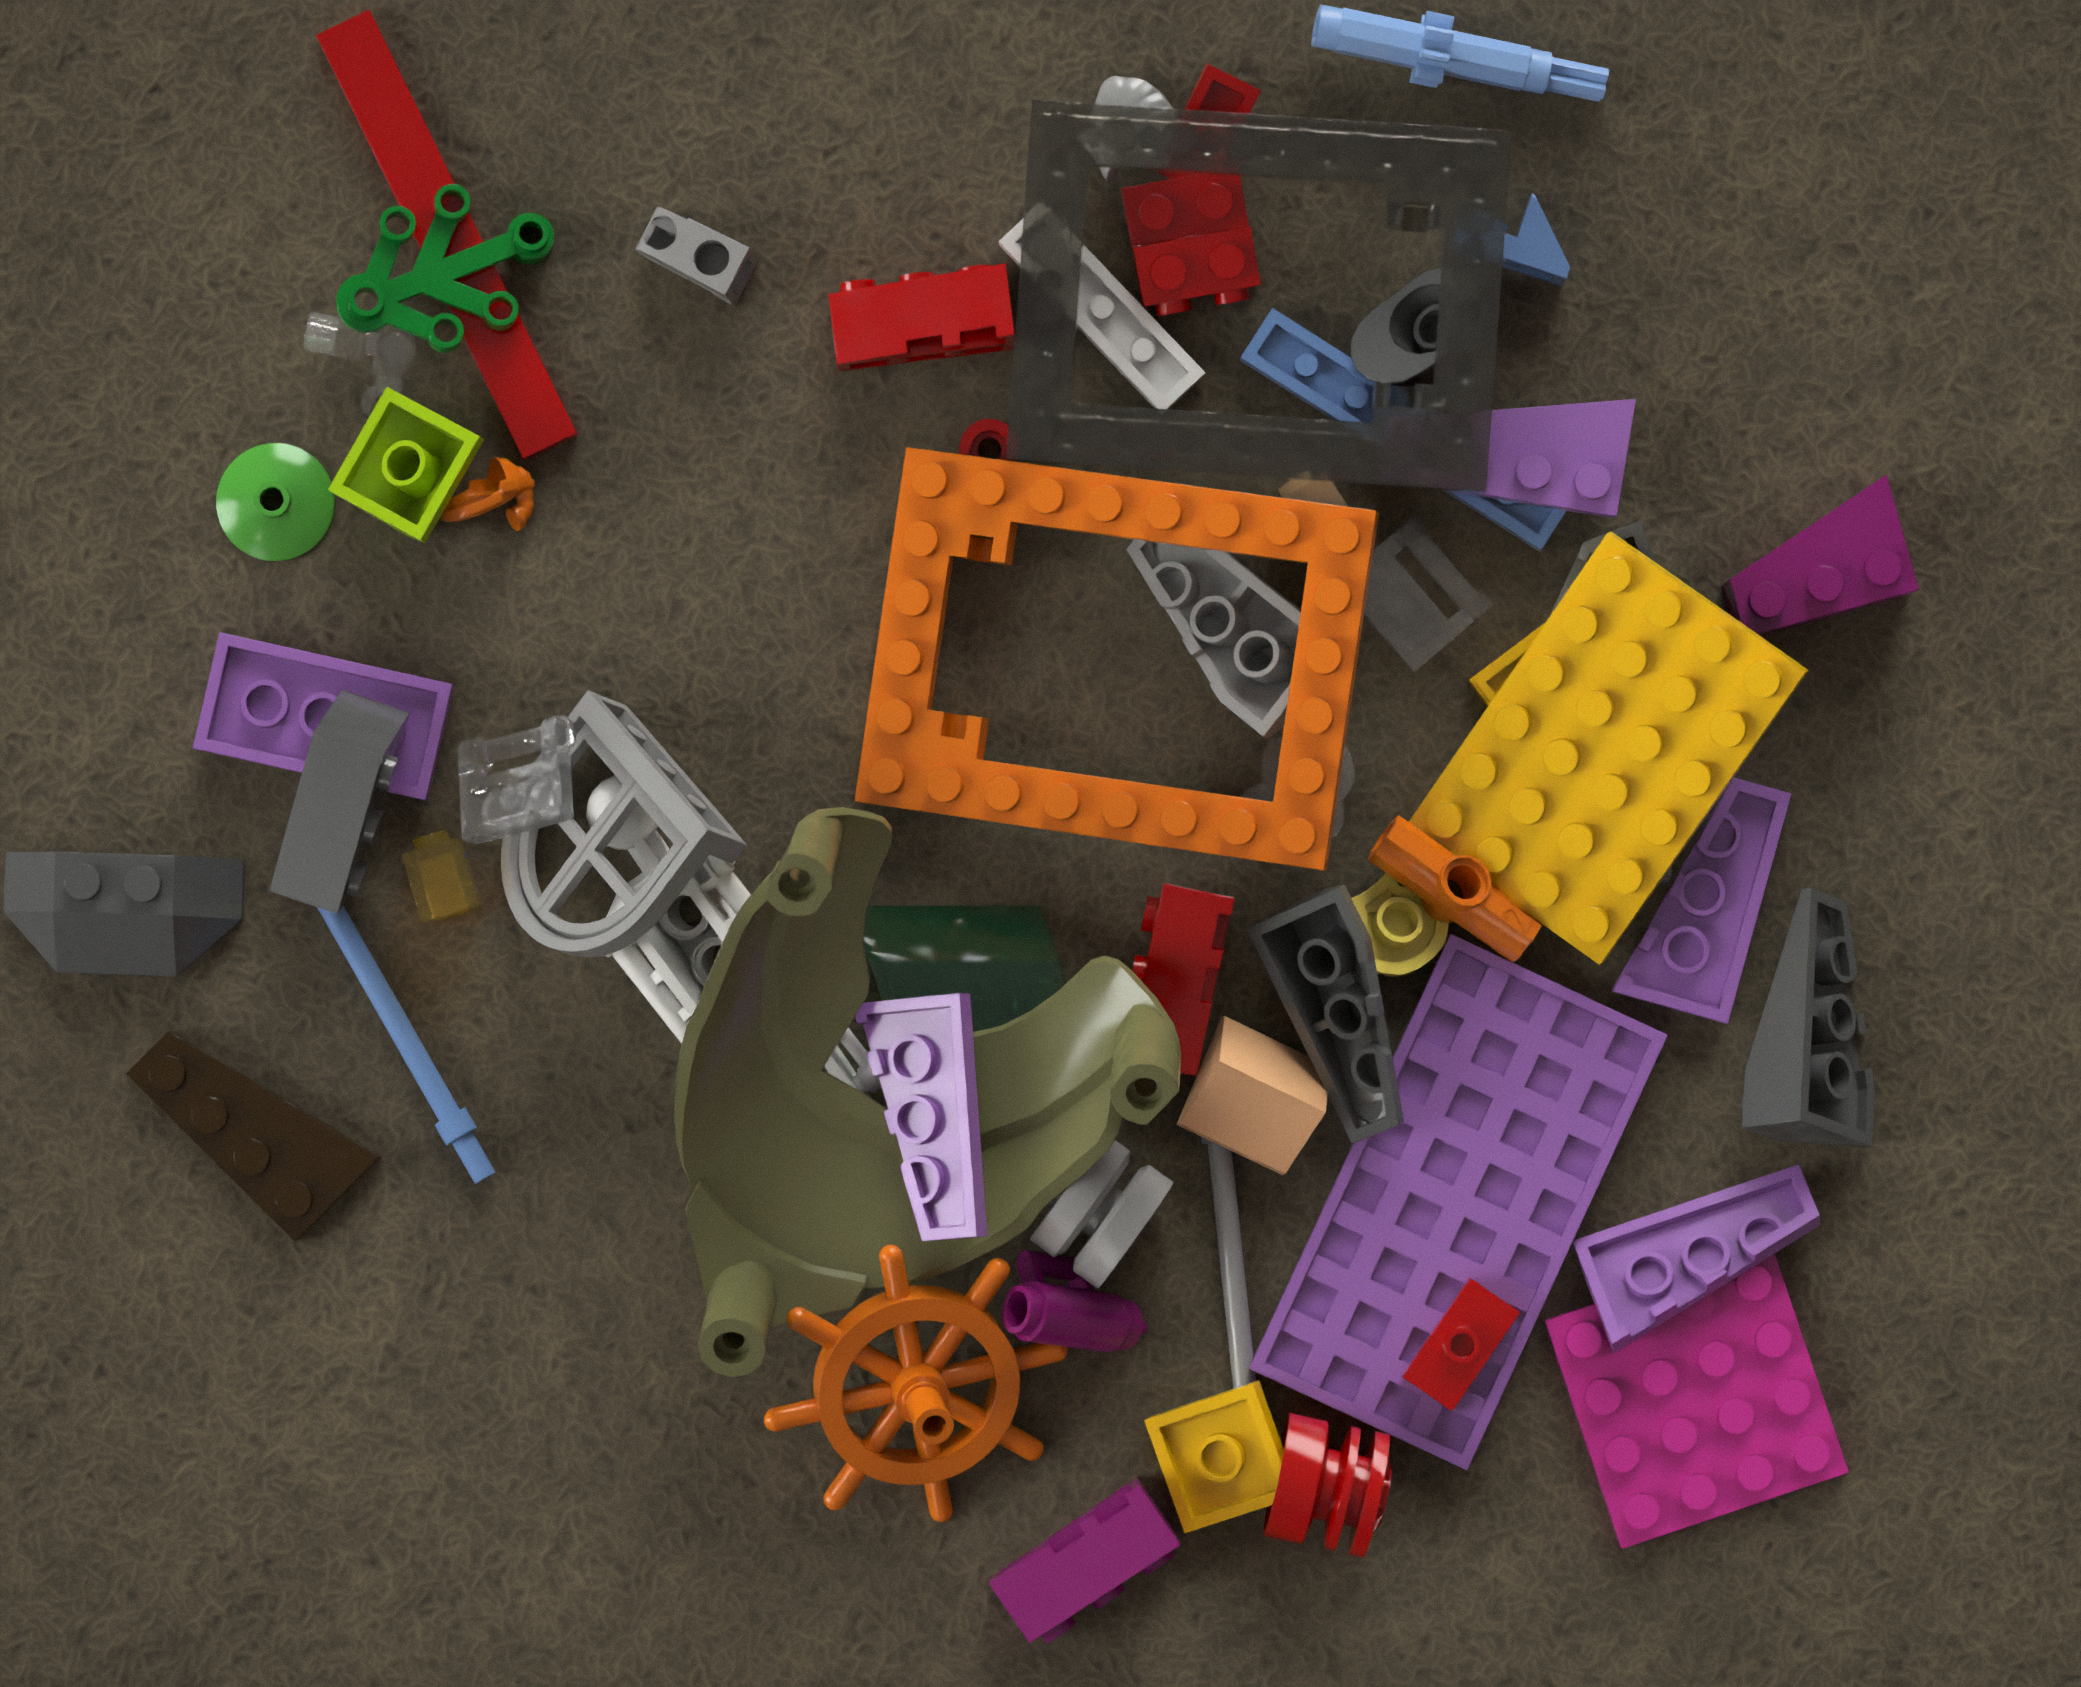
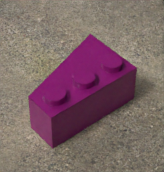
(1829, 568)
(1085, 1562)

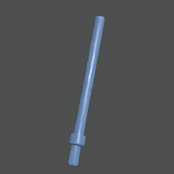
(454, 1124)

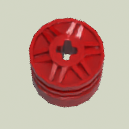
(1329, 1485)

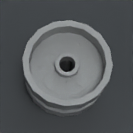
(1103, 1213)

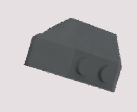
(122, 908)

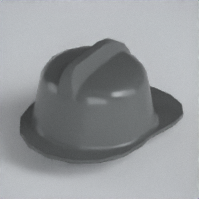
(1401, 333)

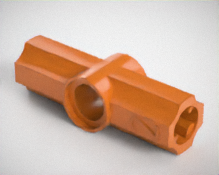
(1424, 869)

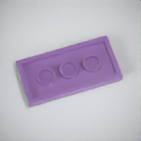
(272, 697)

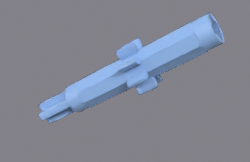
(1437, 51)

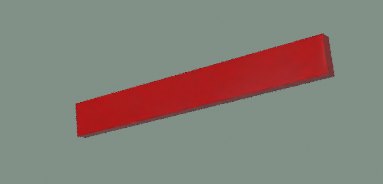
(415, 175)

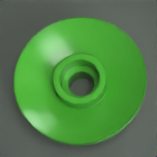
(305, 507)

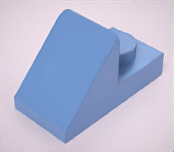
(1535, 248)

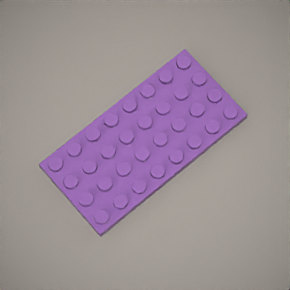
(1503, 1140)

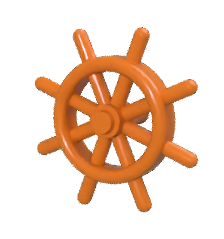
(915, 1385)

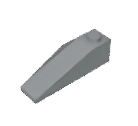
(1230, 624)

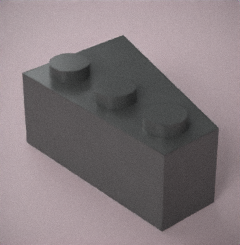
(339, 802)

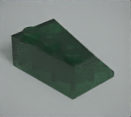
(985, 951)

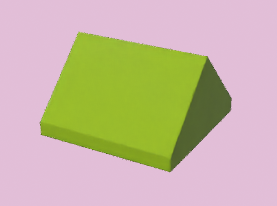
(405, 465)

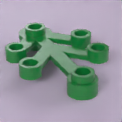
(437, 275)

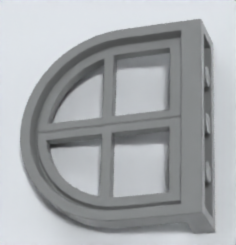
(667, 796)

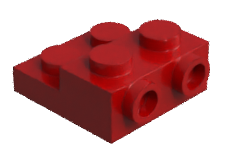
(1190, 241)

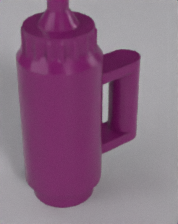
(1065, 1314)

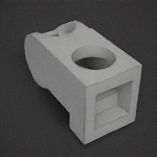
(698, 254)

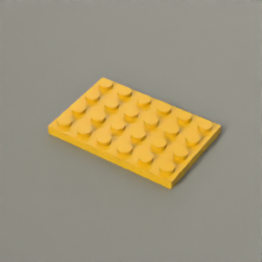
(1608, 746)

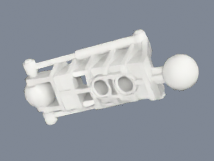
(683, 951)

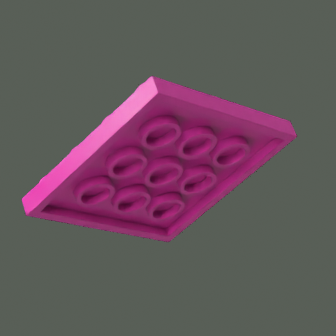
(1699, 1408)

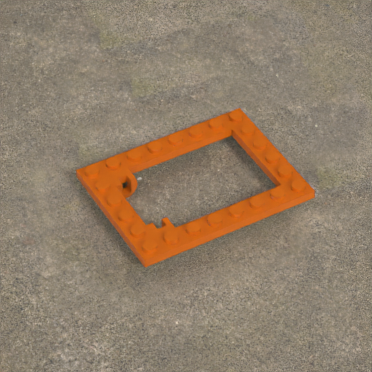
(936, 757)

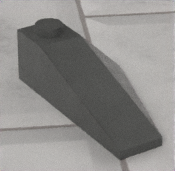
(1804, 1058)

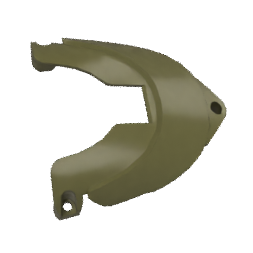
(801, 1168)

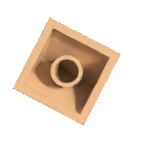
(1255, 1097)

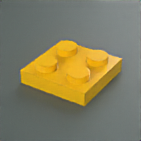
(1218, 1455)

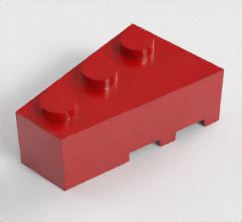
(922, 317)
(1184, 960)

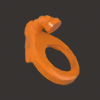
(501, 485)

